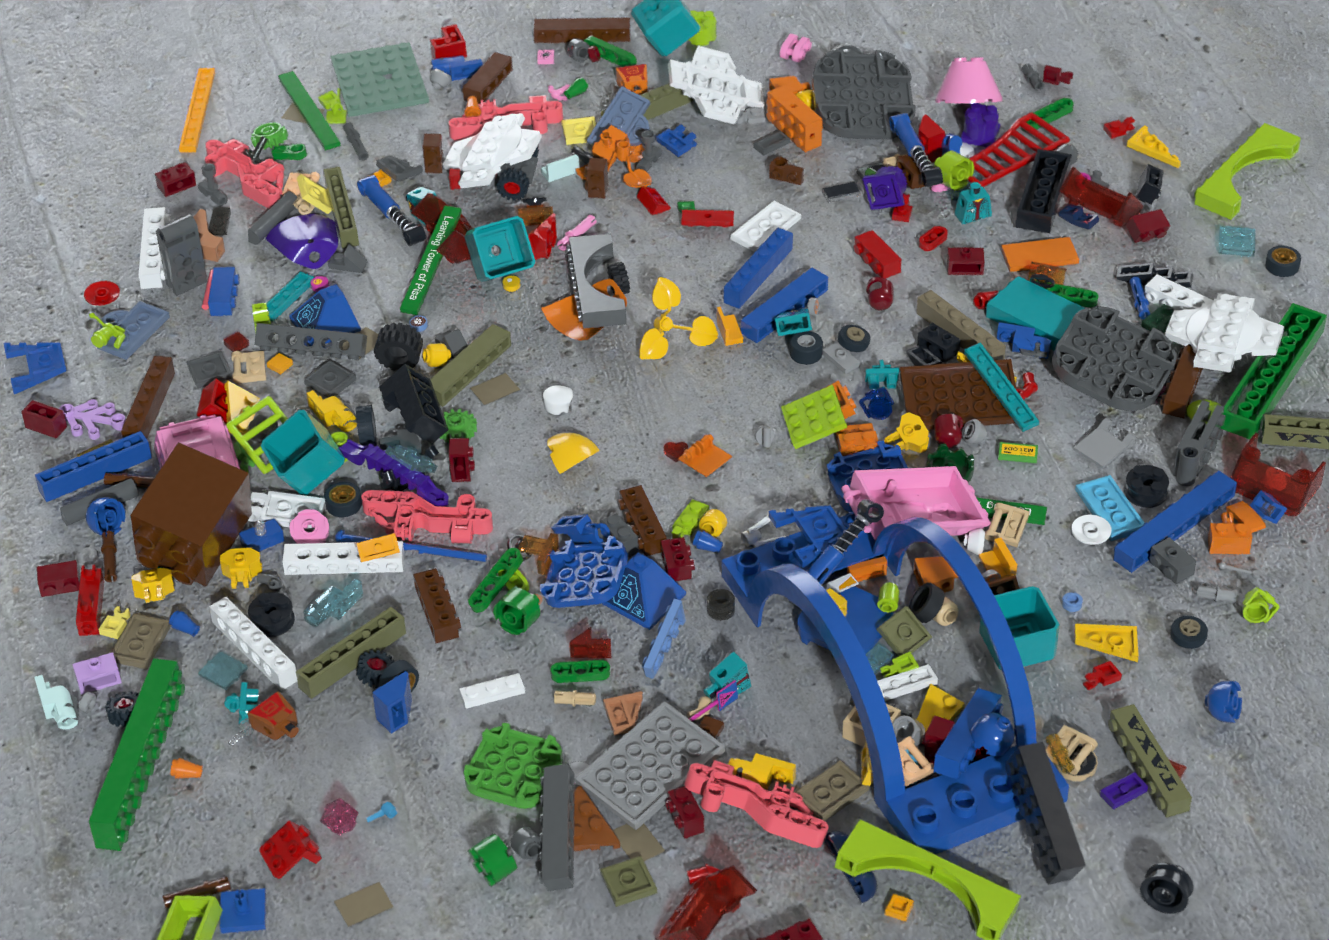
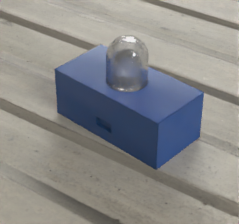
(262, 535)

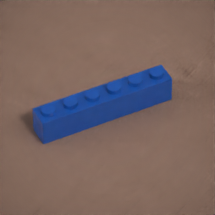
(758, 268)
(791, 298)
(93, 466)
(959, 746)

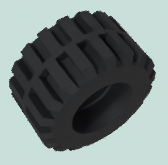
(398, 346)

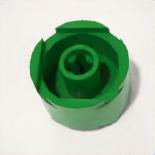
(517, 610)
(492, 859)

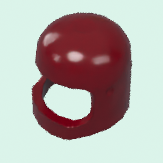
(880, 298)
(948, 430)

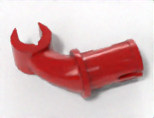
(1029, 385)
(695, 874)

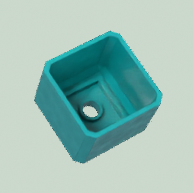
(665, 23)
(514, 248)
(302, 452)
(1030, 623)

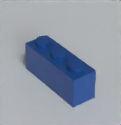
(223, 291)

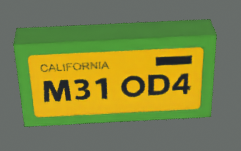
(1018, 452)

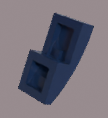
(1076, 216)

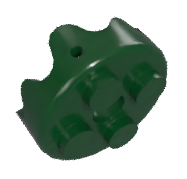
(946, 458)

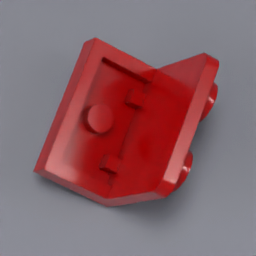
(288, 848)

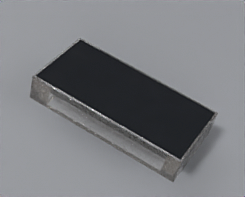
(841, 192)

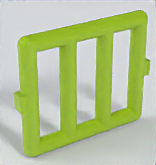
(242, 439)

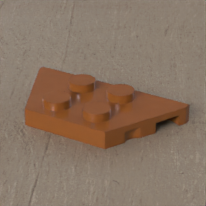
(589, 825)

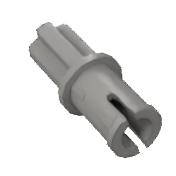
(1217, 593)

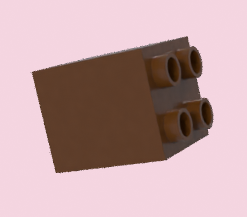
(191, 515)

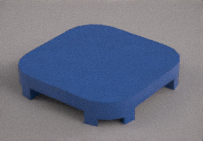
(842, 467)
(584, 573)
(861, 615)

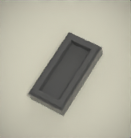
(771, 143)

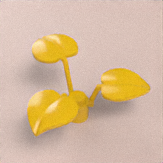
(664, 297)

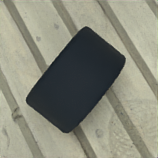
(806, 347)

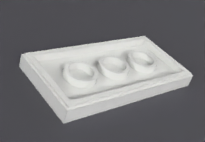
(763, 224)

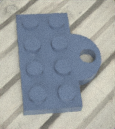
(626, 114)
(138, 326)

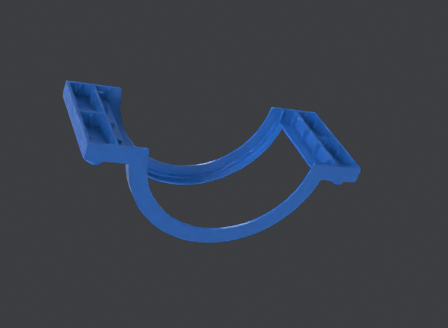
(943, 809)

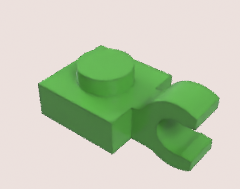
(243, 457)

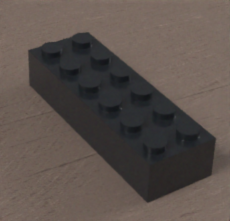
(1042, 191)
(1044, 813)

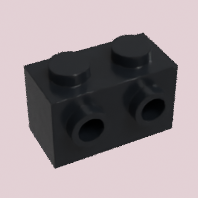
(1149, 184)
(939, 342)

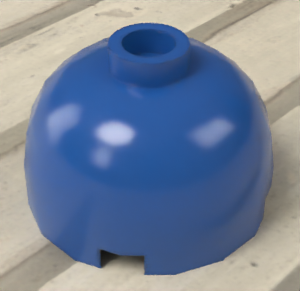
(105, 515)
(1224, 701)
(993, 733)

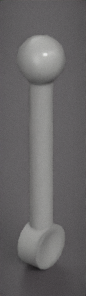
(1255, 573)

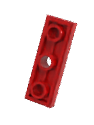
(707, 218)

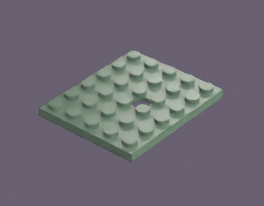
(366, 88)

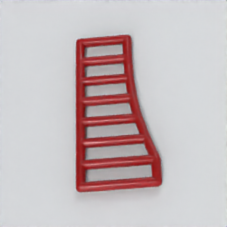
(1014, 165)

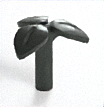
(254, 155)

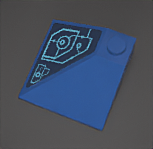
(326, 311)
(645, 592)

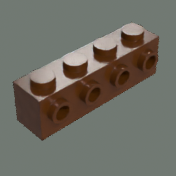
(488, 77)
(642, 519)
(436, 605)

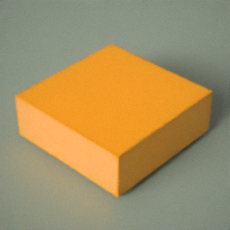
(382, 177)
(279, 363)
(899, 907)

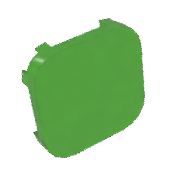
(511, 766)

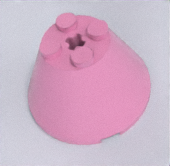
(968, 83)

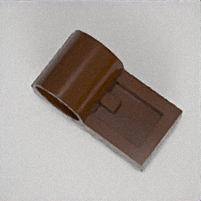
(782, 171)

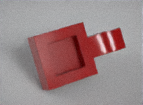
(1117, 129)
(904, 212)
(1104, 674)

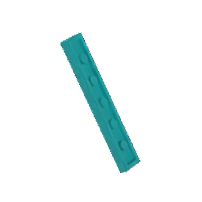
(1001, 387)

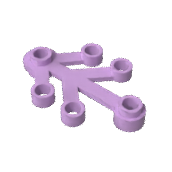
(72, 413)

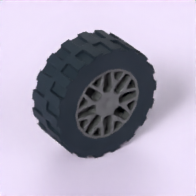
(366, 425)

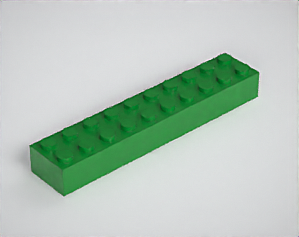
(1272, 374)
(136, 755)

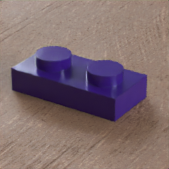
(1123, 790)

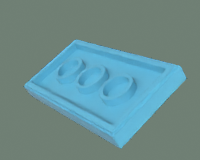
(1108, 501)

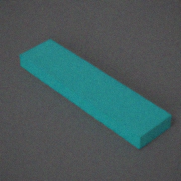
(288, 295)

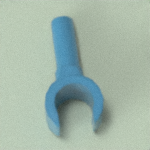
(386, 809)

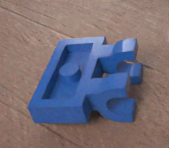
(677, 141)

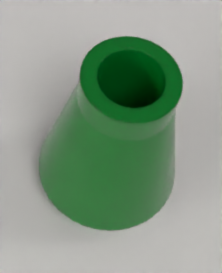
(576, 88)

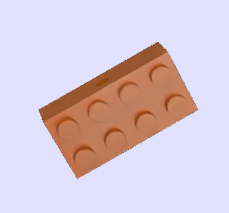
(794, 118)

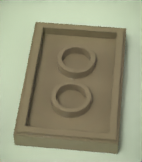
(140, 641)
(832, 791)

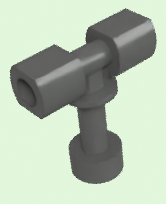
(651, 153)
(210, 188)

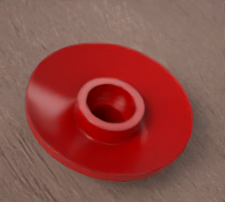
(101, 293)

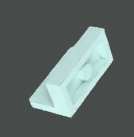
(560, 168)

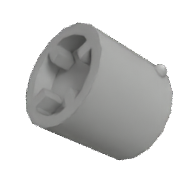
(907, 726)

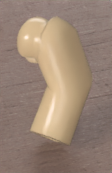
(703, 702)

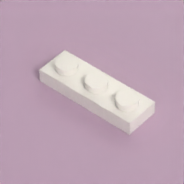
(907, 682)
(492, 690)

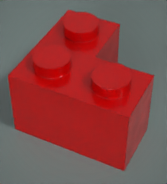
(450, 44)

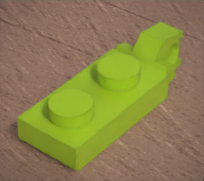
(689, 519)

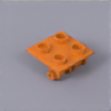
(704, 456)

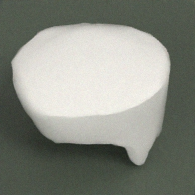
(557, 399)

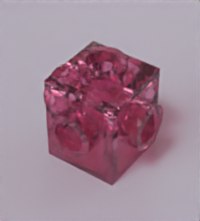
(339, 816)

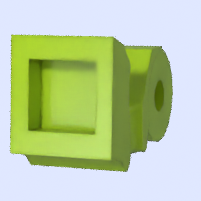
(260, 314)

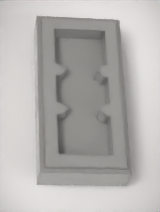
(841, 358)

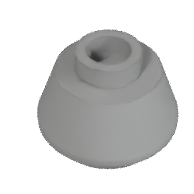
(439, 79)
(974, 432)

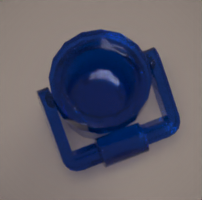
(879, 404)

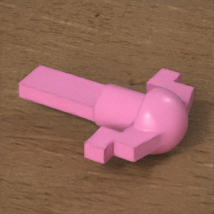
(555, 94)

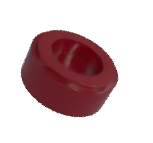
(594, 54)

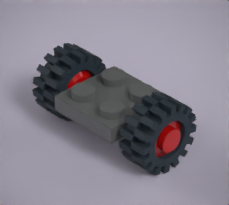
(515, 178)

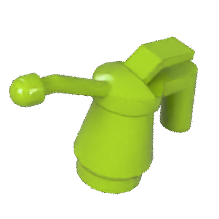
(102, 336)

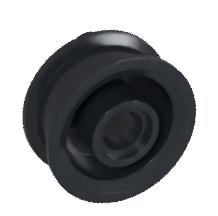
(1146, 486)
(272, 613)
(1166, 888)

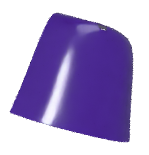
(293, 234)

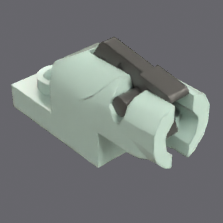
(58, 704)

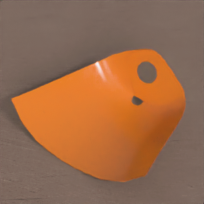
(564, 315)

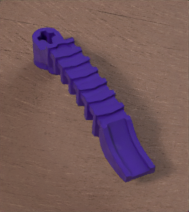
(380, 460)

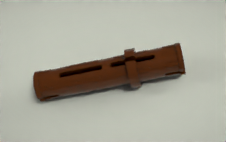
(140, 481)
(108, 550)
(204, 889)

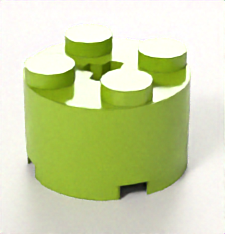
(707, 32)
(955, 170)

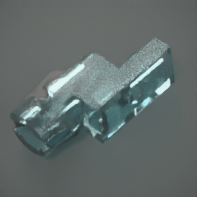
(332, 603)

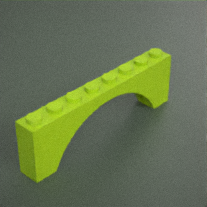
(1266, 143)
(875, 849)

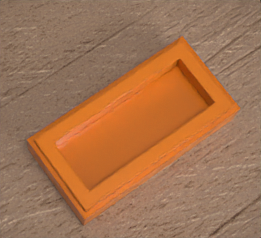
(868, 569)

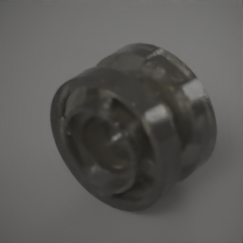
(720, 604)

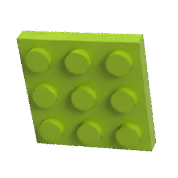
(814, 417)

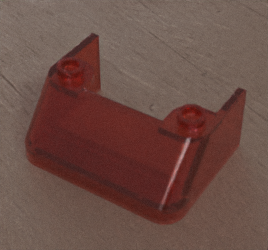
(1100, 199)
(455, 246)
(1288, 489)
(706, 904)

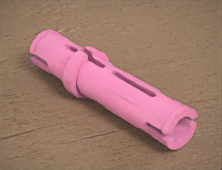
(578, 231)

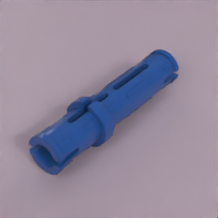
(1140, 303)

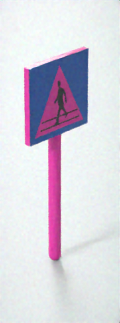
(724, 698)

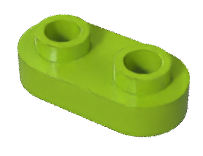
(516, 580)

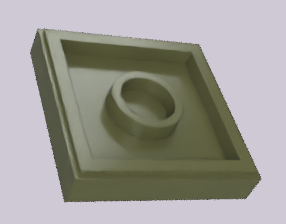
(904, 632)
(628, 881)

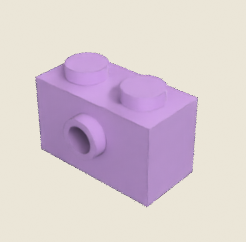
(97, 673)

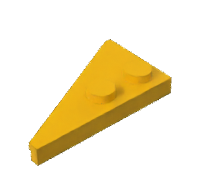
(1150, 145)

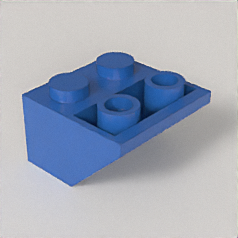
(393, 702)

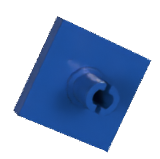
(243, 910)

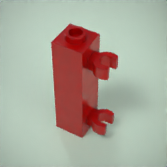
(90, 601)

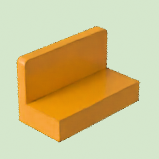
(729, 328)
(377, 547)
(999, 559)

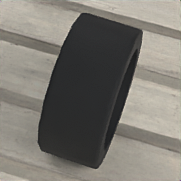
(927, 602)

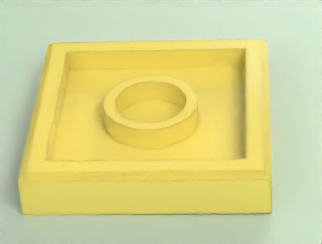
(578, 129)
(314, 194)

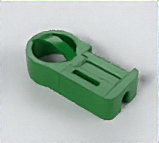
(289, 152)

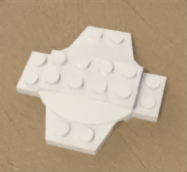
(715, 85)
(496, 144)
(1224, 332)

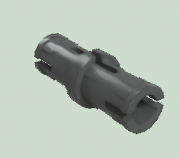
(1032, 77)

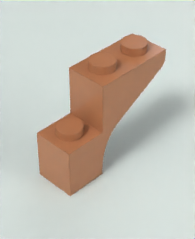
(211, 245)

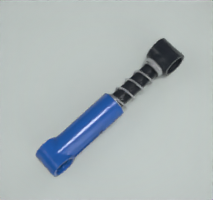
(902, 127)
(371, 188)
(834, 554)

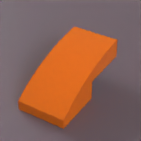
(1246, 515)

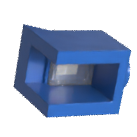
(1268, 507)

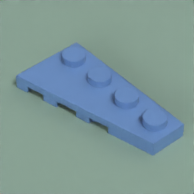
(662, 643)

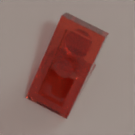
(587, 647)

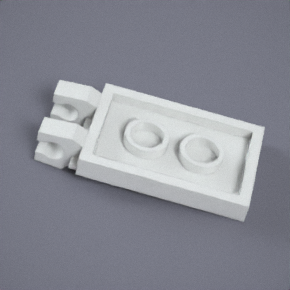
(282, 507)

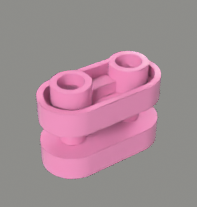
(795, 48)

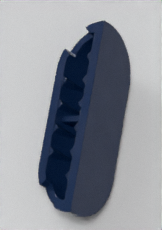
(863, 884)

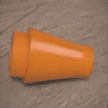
(472, 108)
(184, 769)

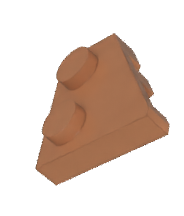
(623, 711)

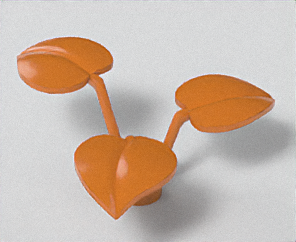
(625, 152)

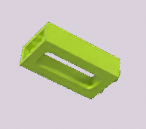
(191, 906)

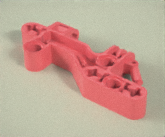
(536, 113)
(254, 178)
(415, 513)
(767, 808)

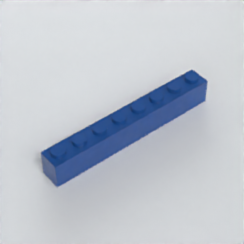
(1175, 520)

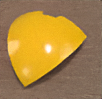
(569, 450)

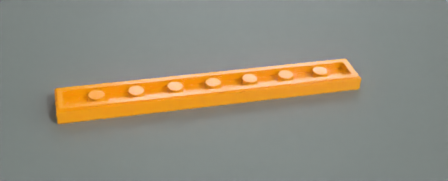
(197, 110)

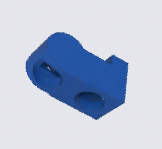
(951, 142)

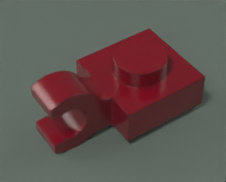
(1054, 75)

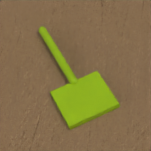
(339, 117)

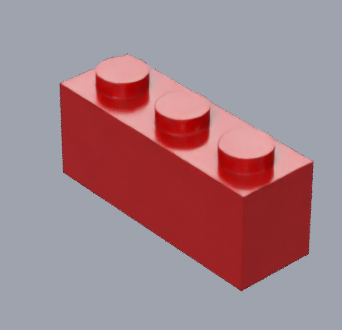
(877, 254)

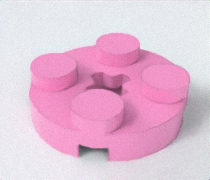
(301, 522)

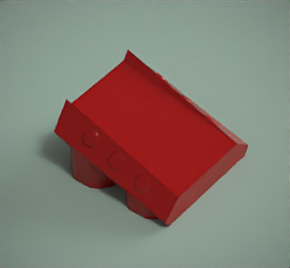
(544, 238)

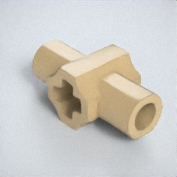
(303, 206)

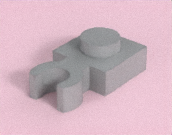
(752, 115)

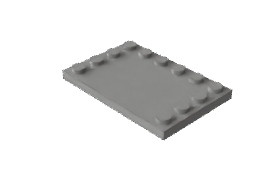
(647, 763)

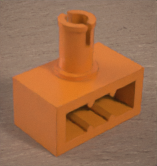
(608, 143)
(1229, 536)

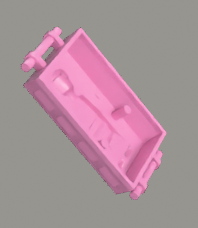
(203, 434)
(918, 492)

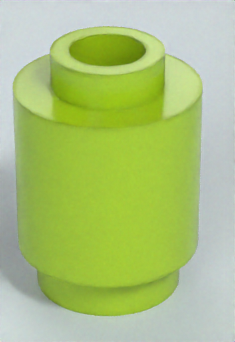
(888, 597)

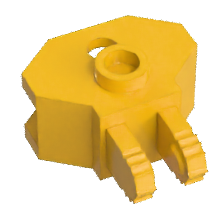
(911, 434)
(239, 566)
(152, 584)

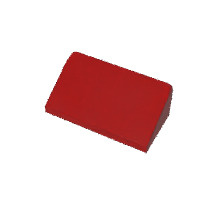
(652, 200)

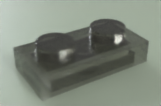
(219, 221)

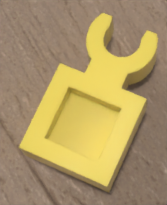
(115, 625)

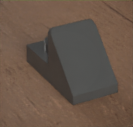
(349, 261)
(453, 340)

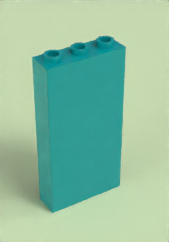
(1032, 307)

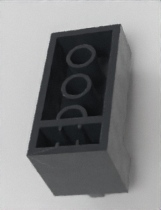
(417, 401)

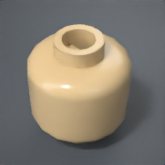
(947, 613)

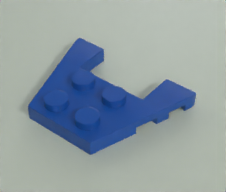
(43, 361)
(818, 525)

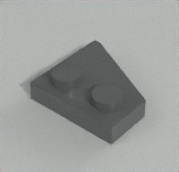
(397, 168)

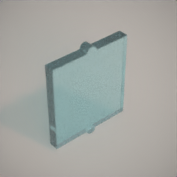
(222, 670)

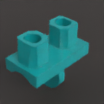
(882, 373)
(235, 702)

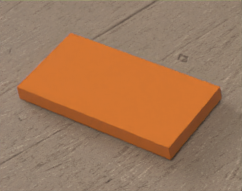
(1049, 252)

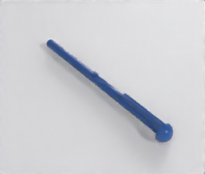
(341, 537)

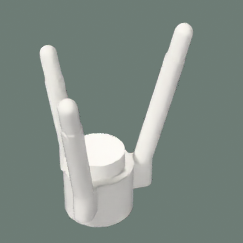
(752, 535)

